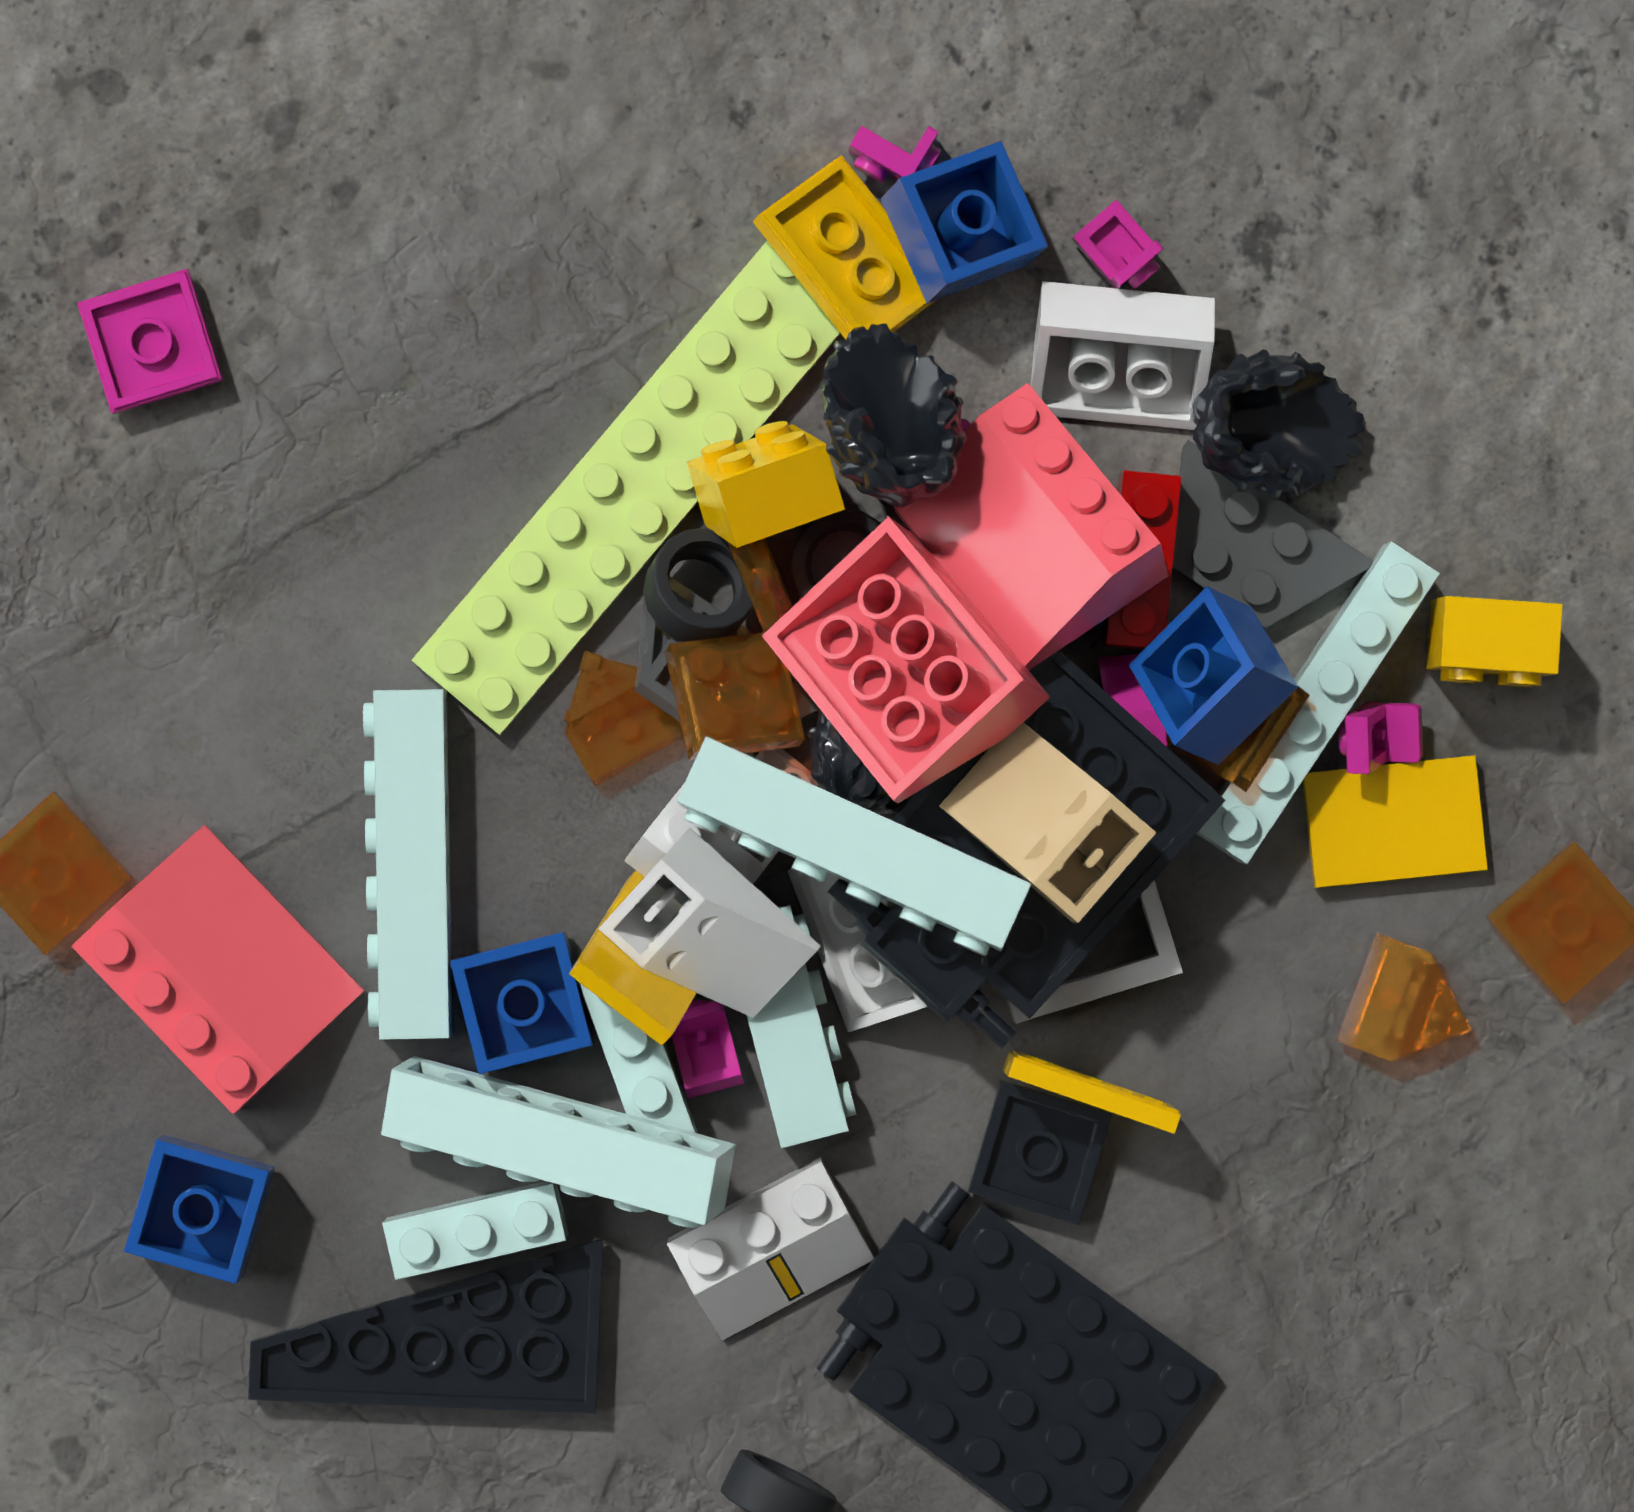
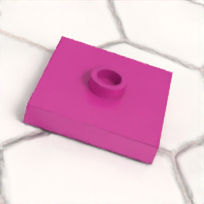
(150, 341)

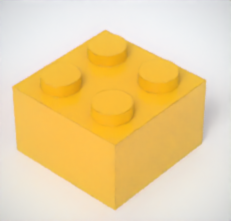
(764, 483)
(1493, 638)

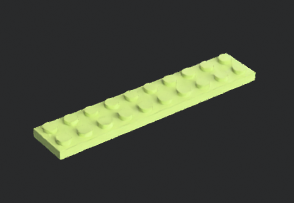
(627, 493)

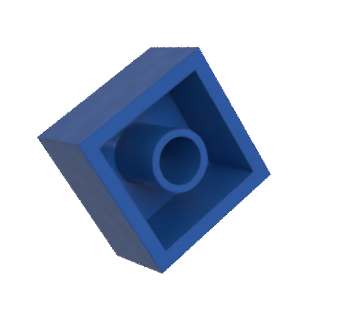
(963, 222)
(1213, 675)
(522, 1002)
(199, 1209)

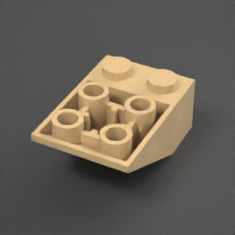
(1048, 821)

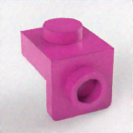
(882, 158)
(1119, 247)
(1381, 734)
(706, 1049)

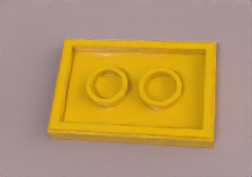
(844, 250)
(1395, 822)
(635, 993)
(1092, 1091)

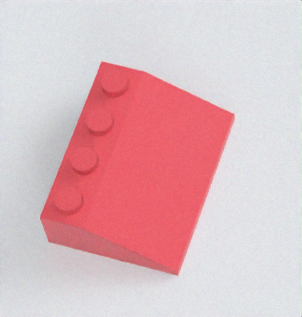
(1035, 531)
(904, 663)
(218, 969)

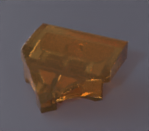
(762, 581)
(612, 722)
(1401, 1003)

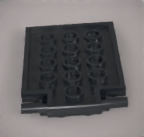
(1043, 942)
(1013, 1364)

